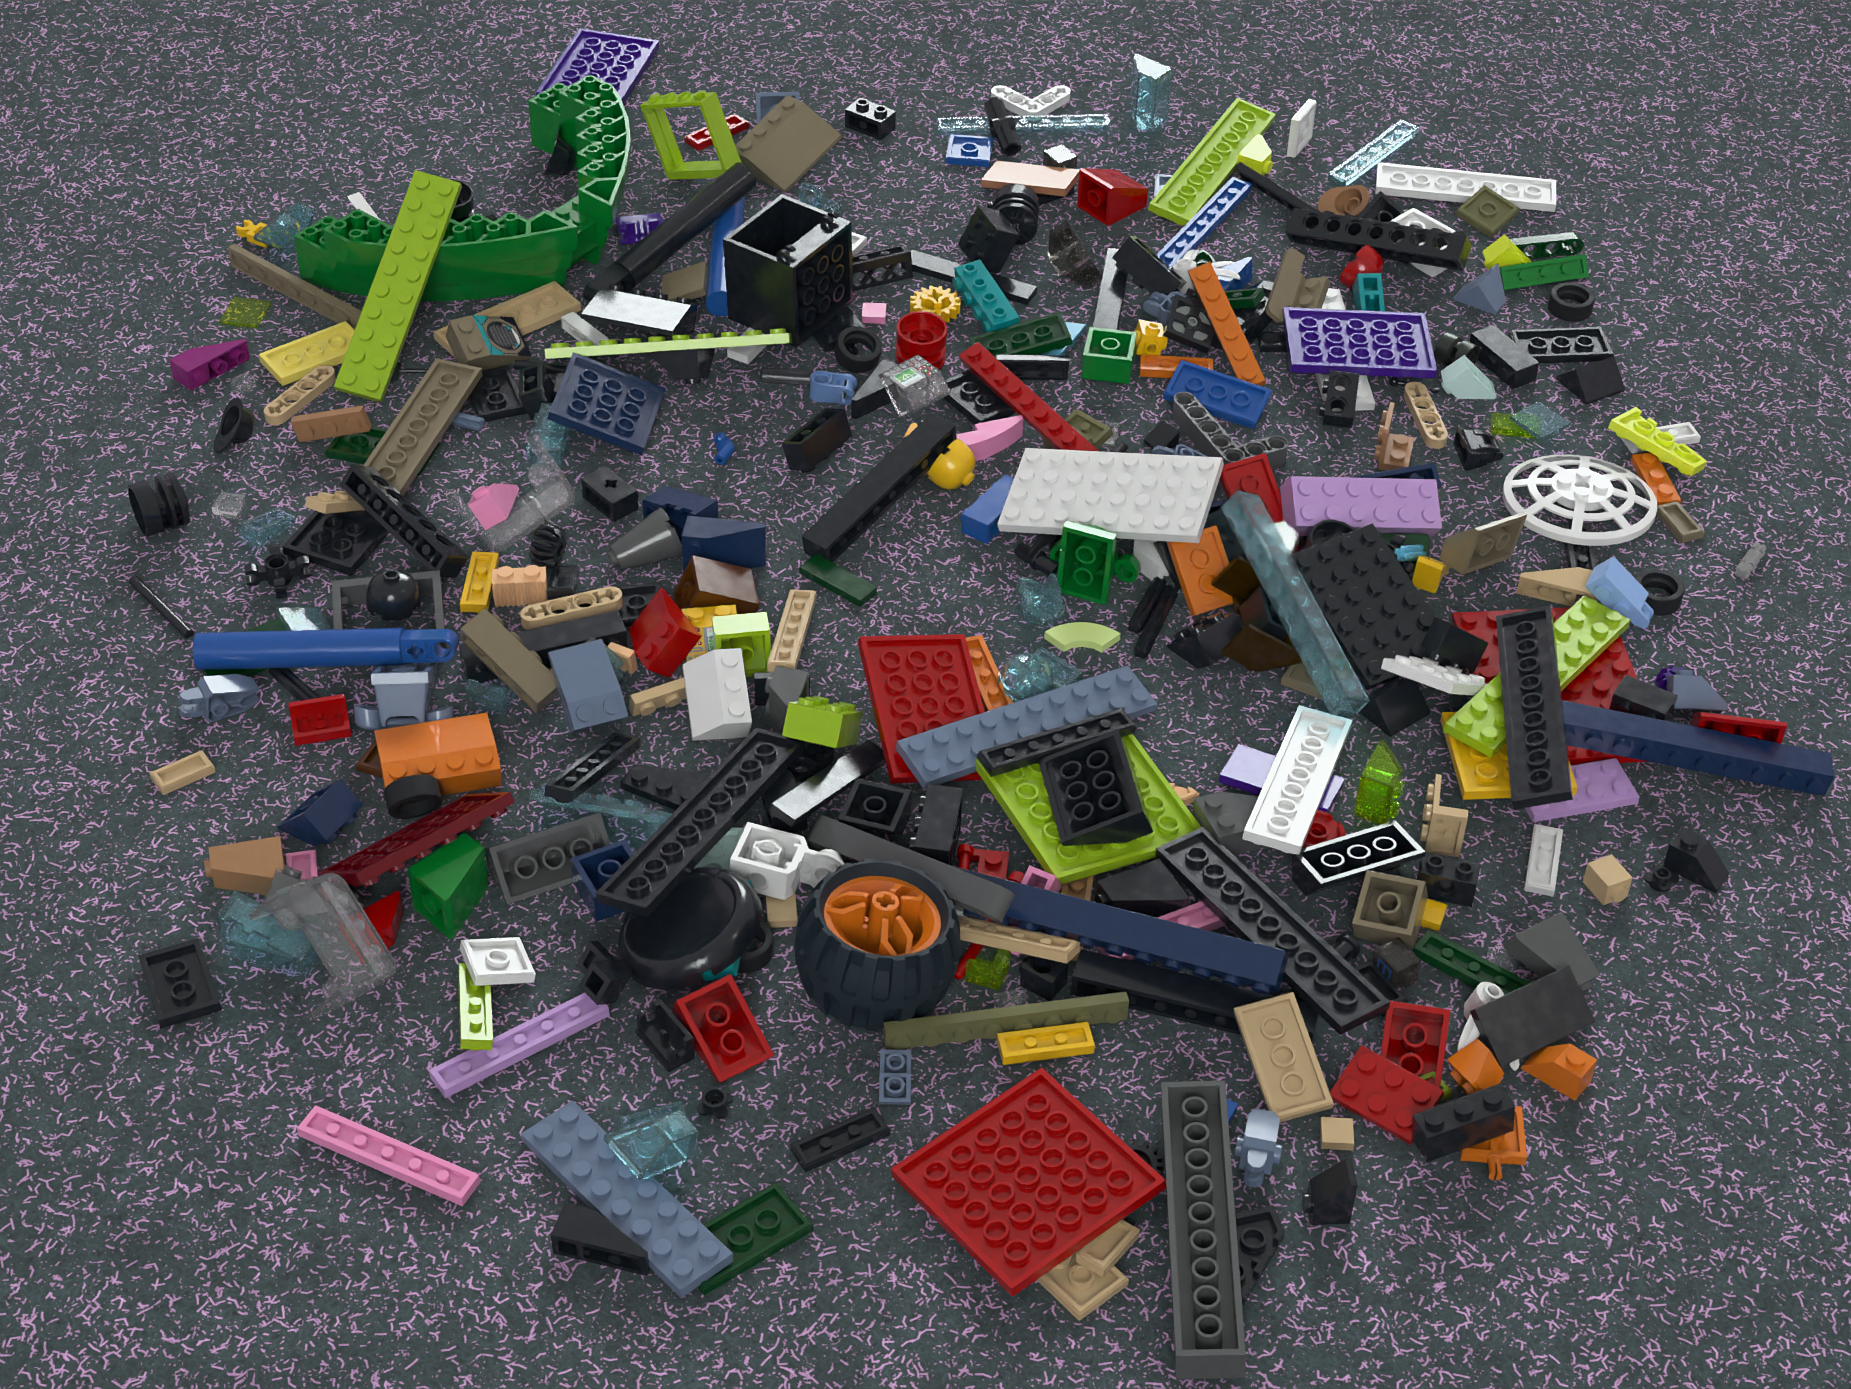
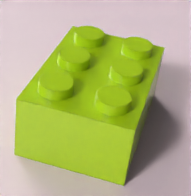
(822, 723)

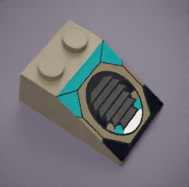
(486, 341)

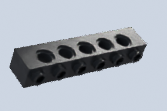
(403, 520)

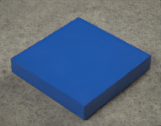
(969, 150)

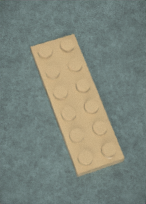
(529, 310)

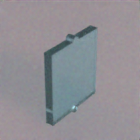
(1540, 421)
(302, 618)

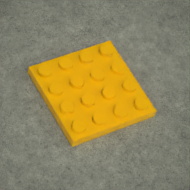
(1478, 773)

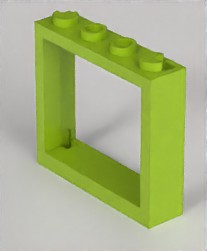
(666, 143)

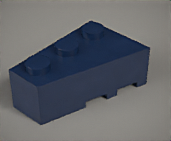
(679, 505)

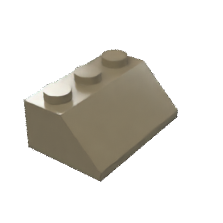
(1483, 544)

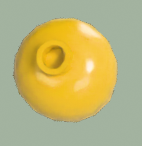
(953, 467)

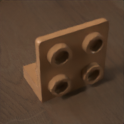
(1392, 449)

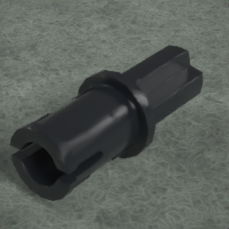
(1037, 560)

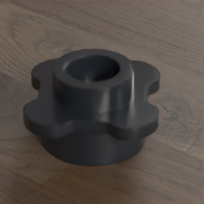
(1661, 878)
(715, 1095)

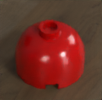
(1367, 261)

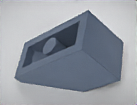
(1694, 692)

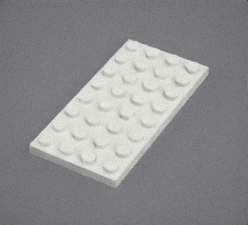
(1121, 492)

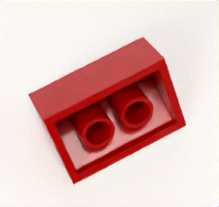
(1743, 726)

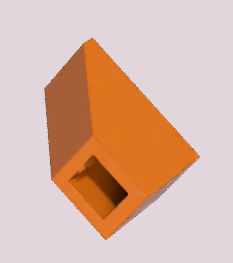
(1475, 1068)

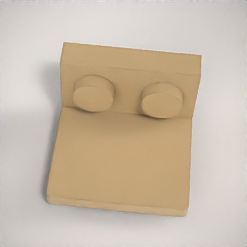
(1444, 824)

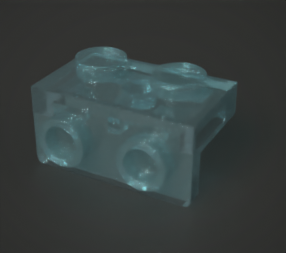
(1041, 601)

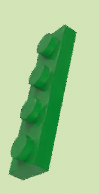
(1544, 272)

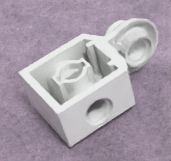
(779, 861)

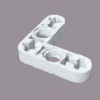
(1038, 106)

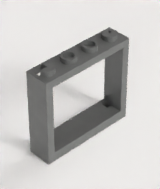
(354, 592)

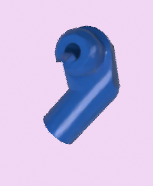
(724, 446)

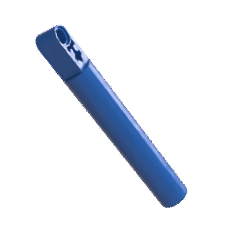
(716, 290)
(321, 648)

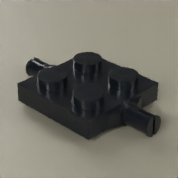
(829, 333)

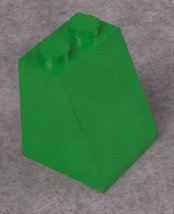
(449, 884)

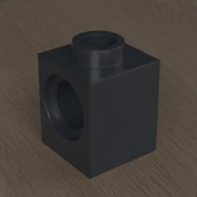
(1043, 976)

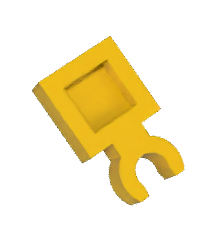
(250, 230)

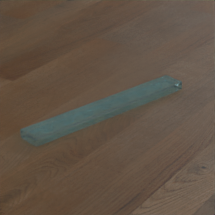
(1027, 124)

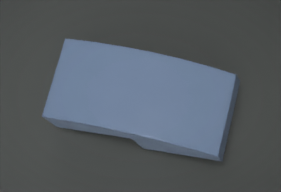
(895, 1077)

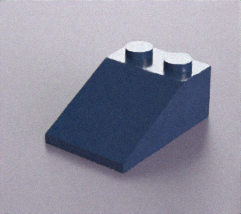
(724, 541)

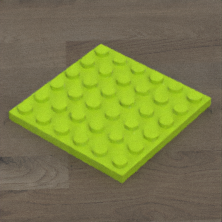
(1028, 807)

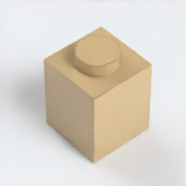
(1607, 880)

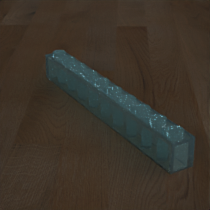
(1295, 605)

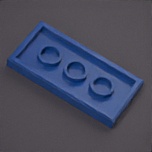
(1220, 393)

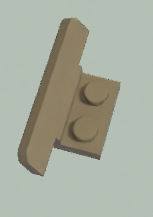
(1292, 288)

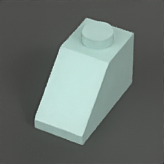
(1466, 381)

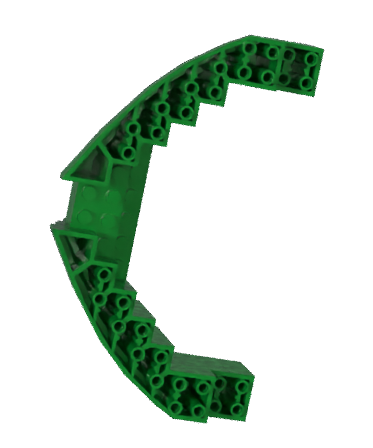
(507, 254)

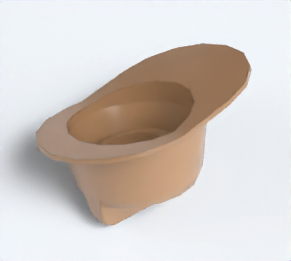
(1344, 200)

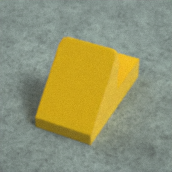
(1429, 573)

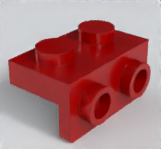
(319, 719)

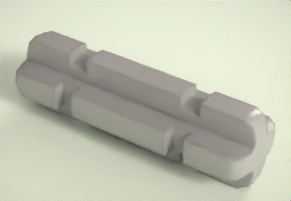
(1750, 560)

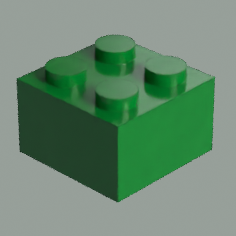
(1109, 355)

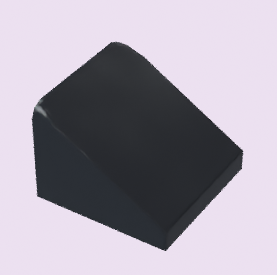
(1163, 435)

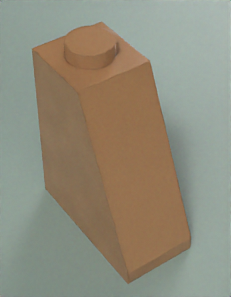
(245, 865)

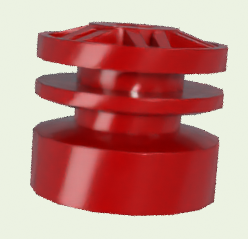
(921, 335)

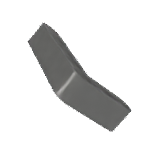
(1215, 442)

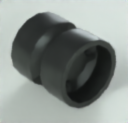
(1451, 347)

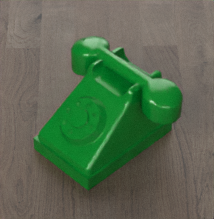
(1089, 562)

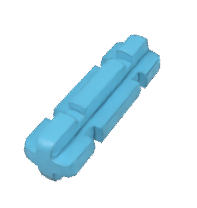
(1409, 552)

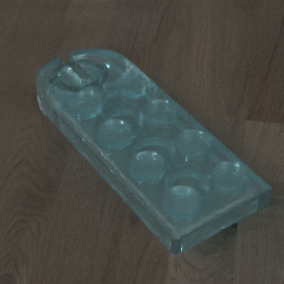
(608, 806)

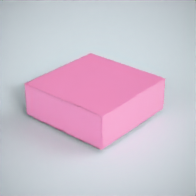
(874, 313)

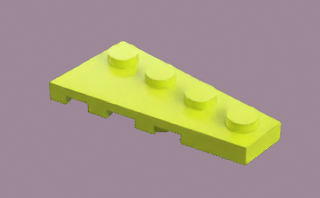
(1661, 444)

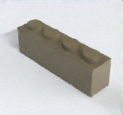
(510, 659)

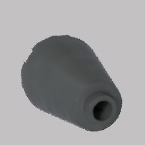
(646, 542)

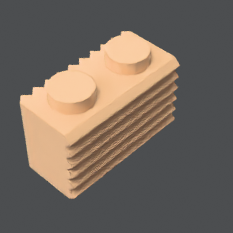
(519, 585)

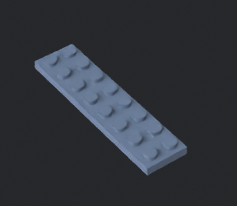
(676, 1242)

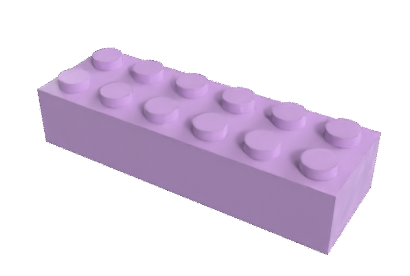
(1386, 502)

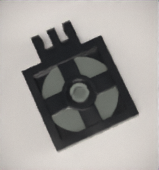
(1189, 322)

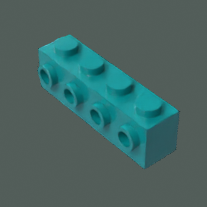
(984, 297)

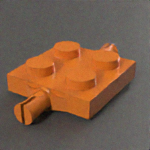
(1500, 1150)

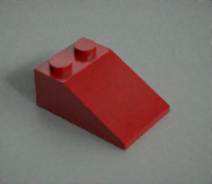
(662, 635)
(723, 1029)
(1416, 1038)

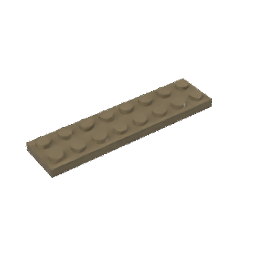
(423, 422)

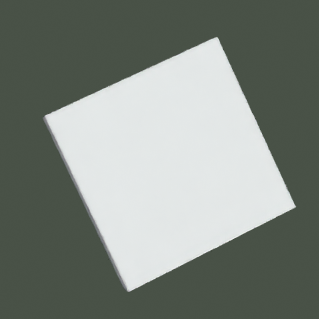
(1301, 128)
(497, 961)

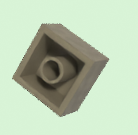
(1390, 908)

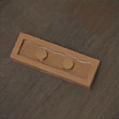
(331, 423)

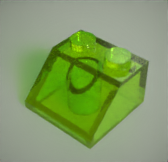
(1380, 787)

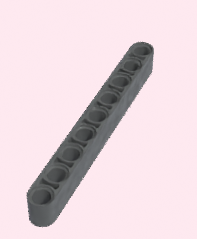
(961, 887)

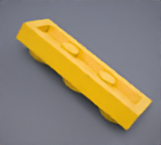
(478, 582)
(1045, 1043)

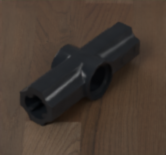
(1002, 126)

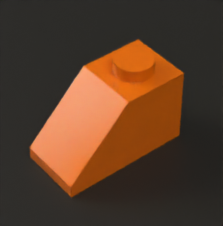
(1562, 1068)

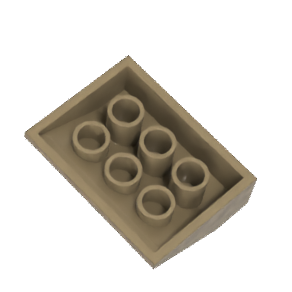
(786, 144)

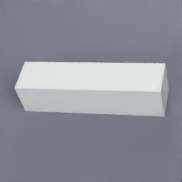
(581, 329)

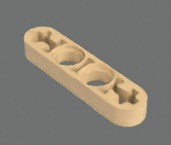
(319, 379)
(1430, 414)
(534, 615)

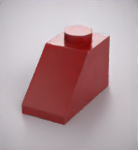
(386, 917)

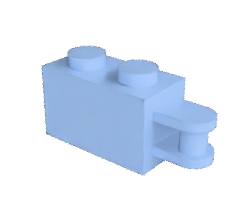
(1620, 592)

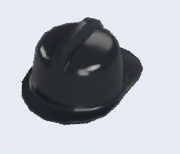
(561, 158)
(235, 425)

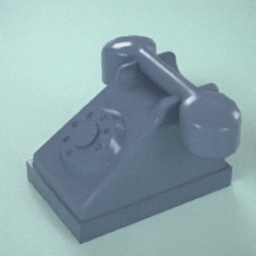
(401, 692)

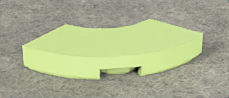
(1082, 635)

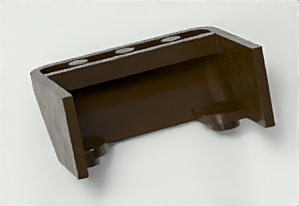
(1252, 646)

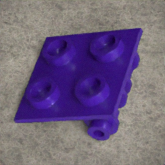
(636, 227)

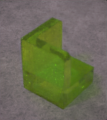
(989, 973)

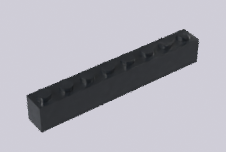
(879, 489)
(1170, 992)

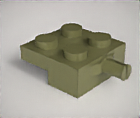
(1088, 427)

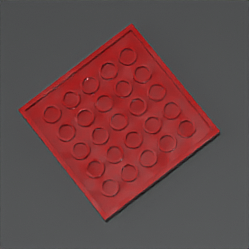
(1028, 1180)

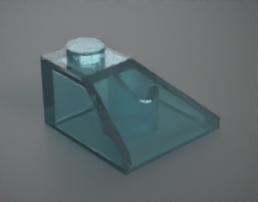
(654, 1143)

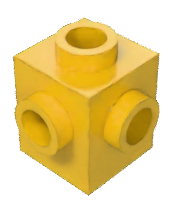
(1150, 338)

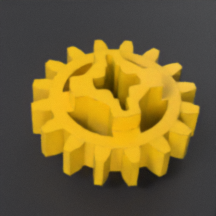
(936, 301)

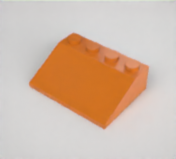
(452, 750)

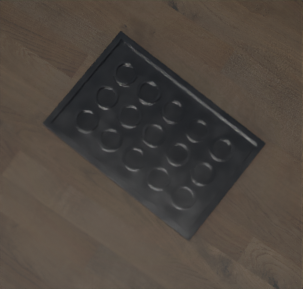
(1366, 601)

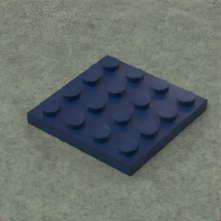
(606, 403)

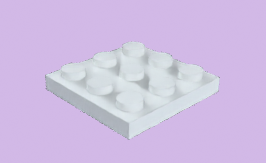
(1430, 673)

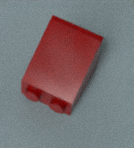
(1109, 194)

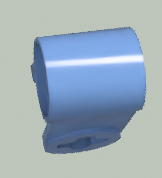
(830, 387)

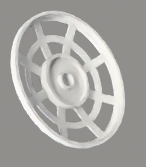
(1580, 491)

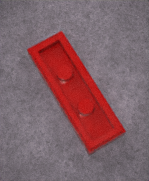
(701, 138)

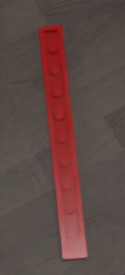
(1023, 400)

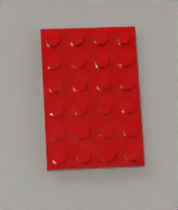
(917, 688)

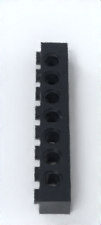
(1407, 250)

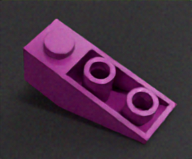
(204, 363)

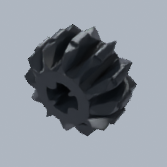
(548, 545)

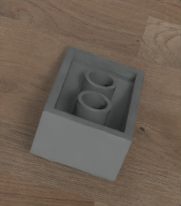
(1226, 818)

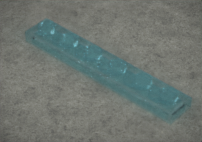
(1372, 153)

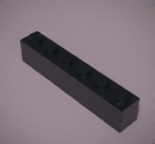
(553, 637)

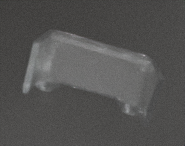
(549, 497)
(337, 932)

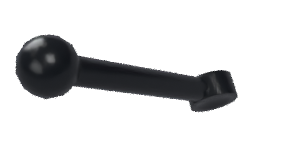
(1394, 382)

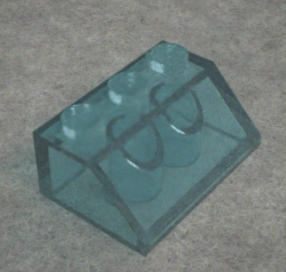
(1149, 94)

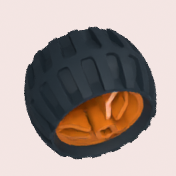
(877, 943)

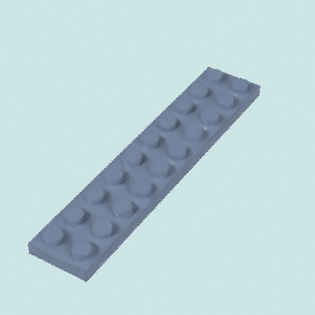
(953, 748)

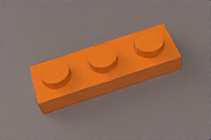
(1165, 366)
(1653, 473)

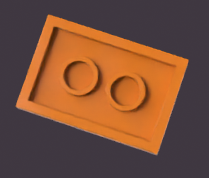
(1198, 566)

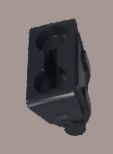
(1476, 447)

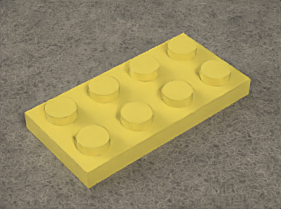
(299, 357)

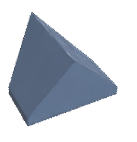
(1484, 291)

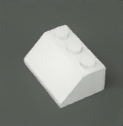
(717, 695)

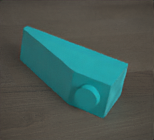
(1368, 292)

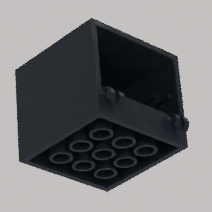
(789, 269)

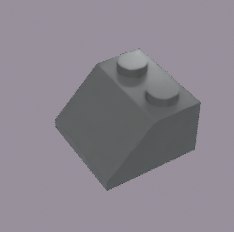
(784, 687)

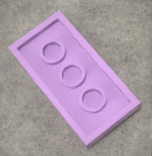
(1600, 787)

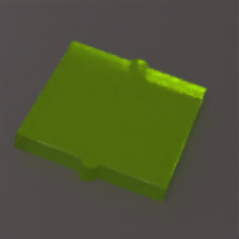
(245, 312)

